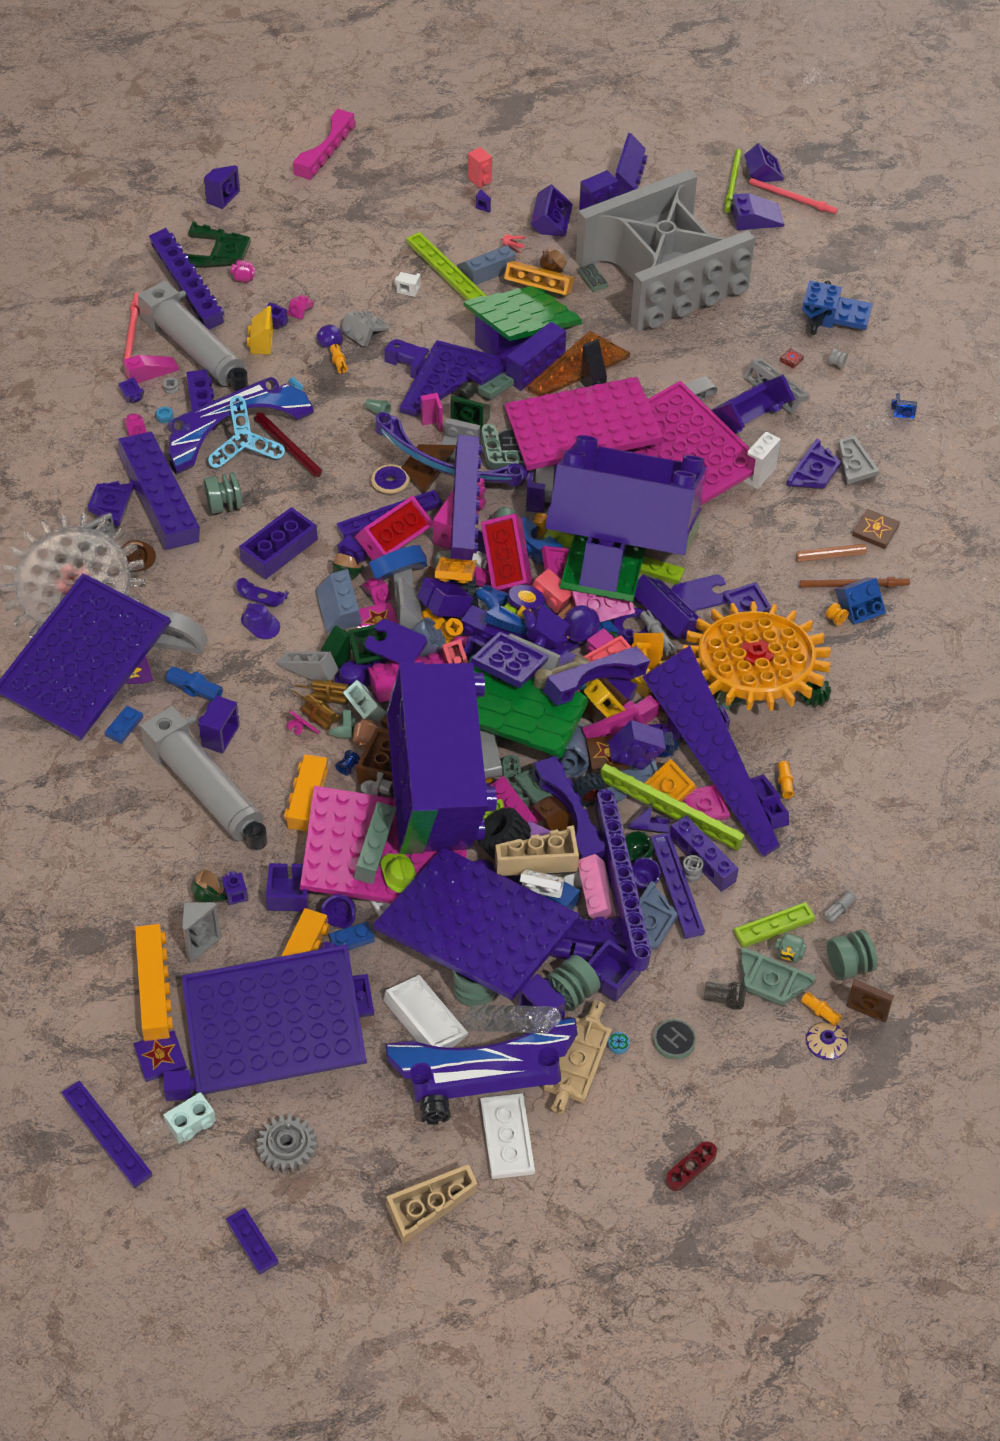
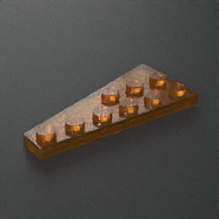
(568, 367)

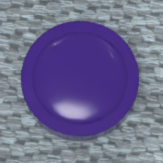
(583, 623)

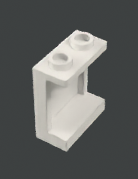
(765, 453)

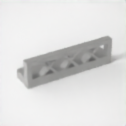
(769, 372)

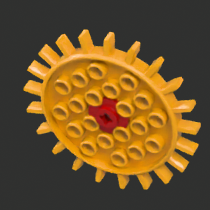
(759, 655)

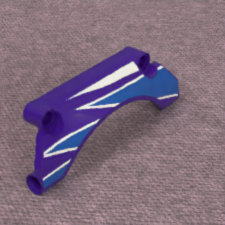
(196, 424)
(492, 1068)

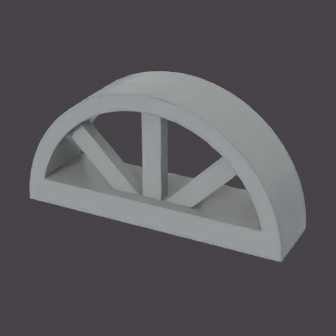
(182, 634)

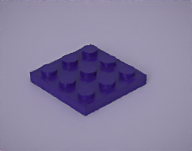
(509, 659)

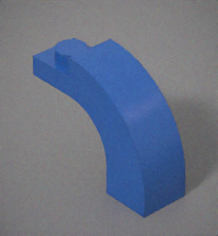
(398, 561)

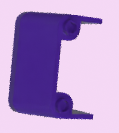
(754, 403)

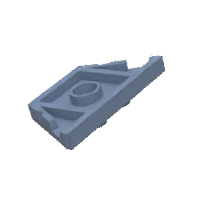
(657, 915)

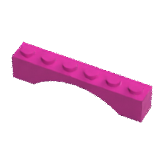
(309, 162)

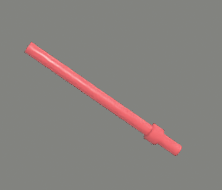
(822, 206)
(132, 326)

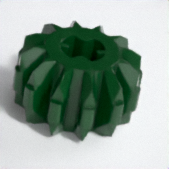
(819, 694)

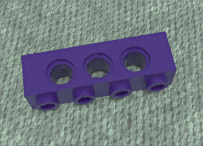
(199, 388)
(693, 841)

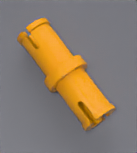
(338, 358)
(785, 779)
(821, 1008)

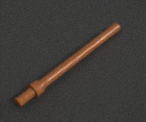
(890, 582)

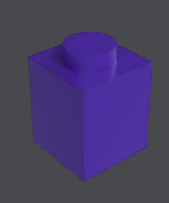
(178, 1085)

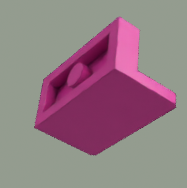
(432, 410)

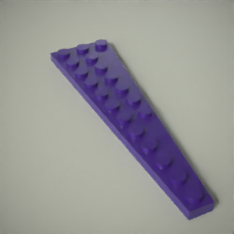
(692, 708)

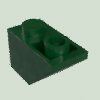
(338, 645)

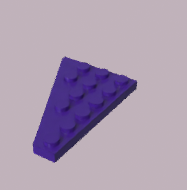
(442, 373)

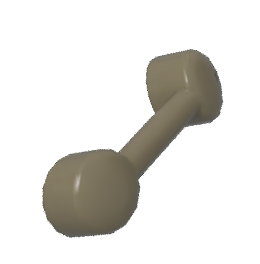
(541, 675)

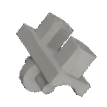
(379, 788)

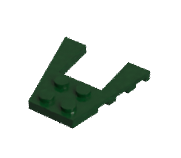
(226, 249)

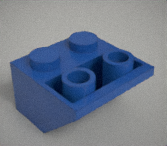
(861, 599)

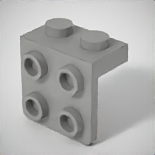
(361, 326)

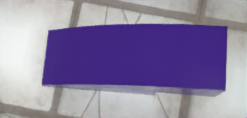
(771, 803)

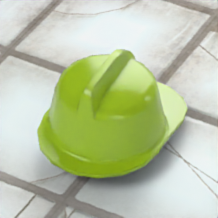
(397, 871)

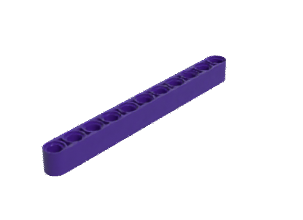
(623, 881)

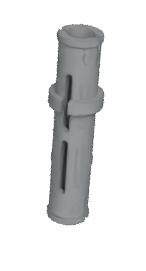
(654, 626)

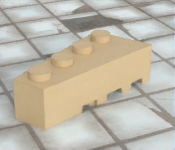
(543, 854)
(428, 1201)

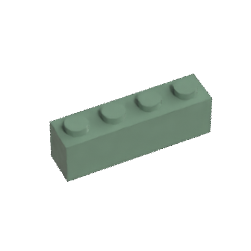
(374, 843)

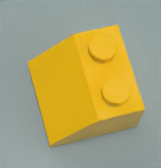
(261, 332)

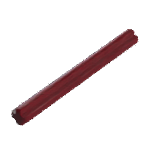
(289, 445)

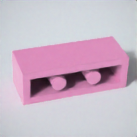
(596, 887)

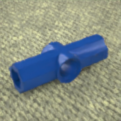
(194, 683)

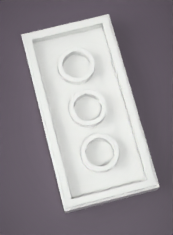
(507, 1136)

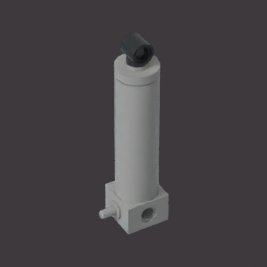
(162, 310)
(169, 741)

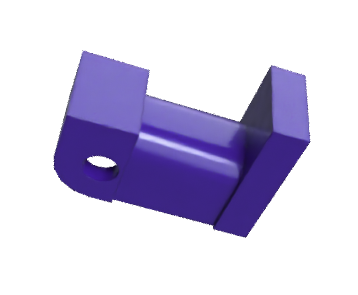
(406, 354)

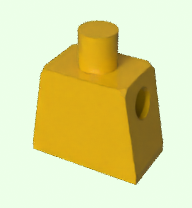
(598, 694)

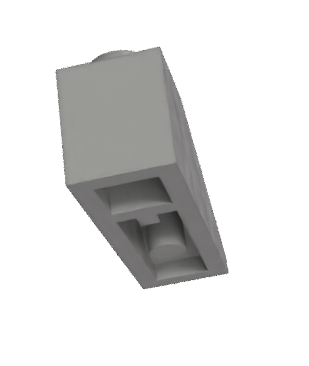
(310, 664)

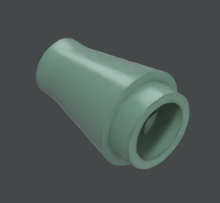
(378, 406)

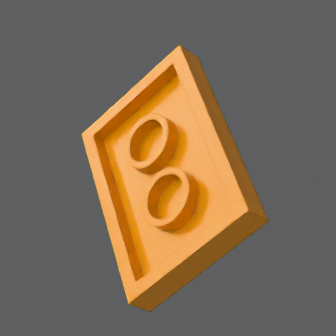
(455, 569)

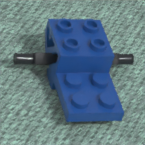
(827, 307)

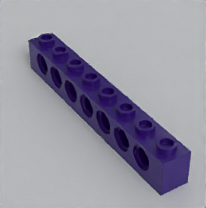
(186, 278)

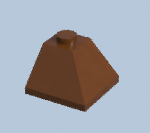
(552, 814)

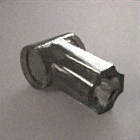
(731, 995)

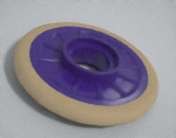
(390, 487)

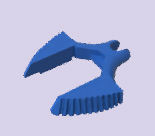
(499, 615)

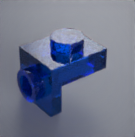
(903, 408)

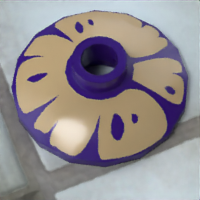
(826, 1048)

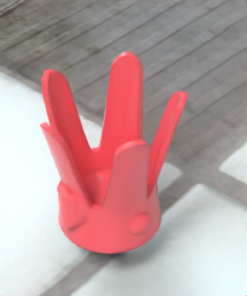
(508, 240)

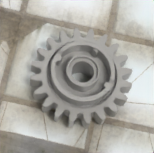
(276, 1154)

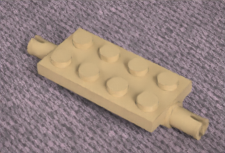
(582, 1059)

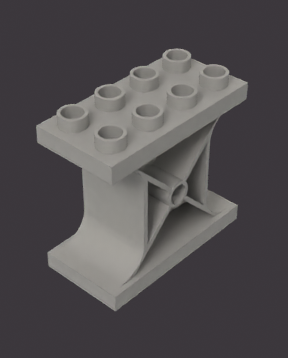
(664, 250)

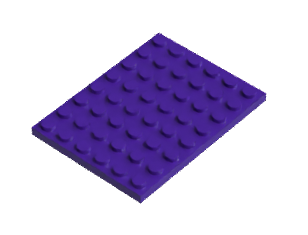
(82, 656)
(477, 922)
(273, 1019)

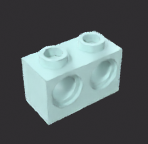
(364, 702)
(186, 1114)

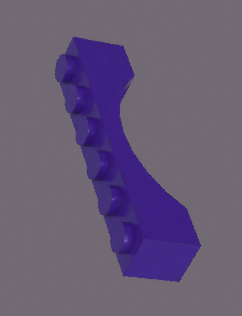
(624, 664)
(552, 779)

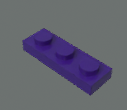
(252, 1241)

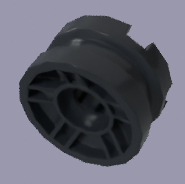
(434, 1109)

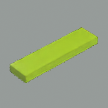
(774, 924)

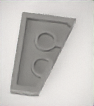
(856, 461)

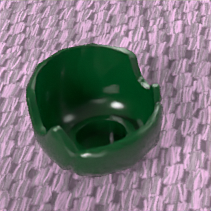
(639, 845)

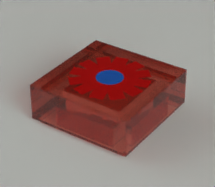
(791, 358)

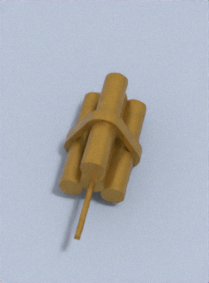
(328, 691)
(319, 711)

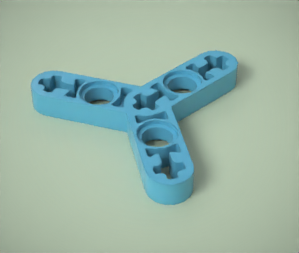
(244, 430)

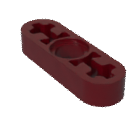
(688, 1175)

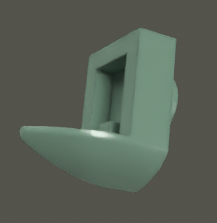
(344, 731)

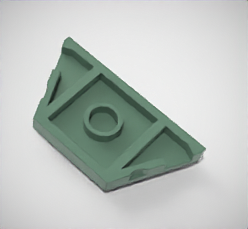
(773, 978)

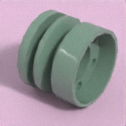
(222, 493)
(852, 954)
(574, 981)
(471, 992)

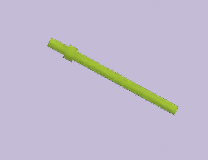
(728, 199)

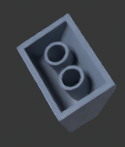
(487, 265)
(338, 601)

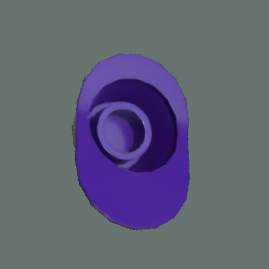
(260, 621)
(350, 672)

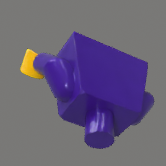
(544, 627)

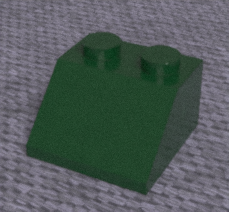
(469, 411)
(357, 643)

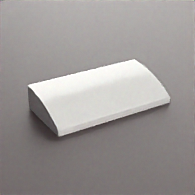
(424, 1014)

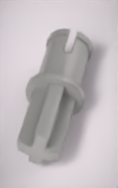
(840, 906)

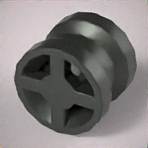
(465, 390)

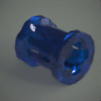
(347, 763)

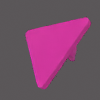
(299, 722)

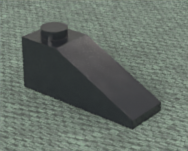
(593, 366)

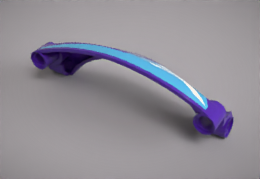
(392, 429)

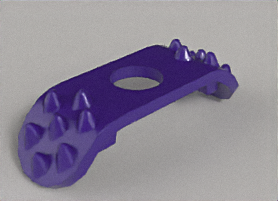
(251, 592)

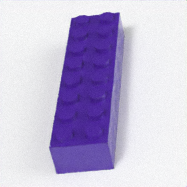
(158, 490)

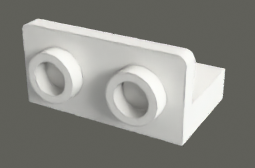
(542, 883)

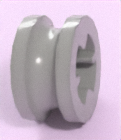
(170, 389)

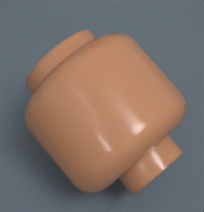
(363, 732)

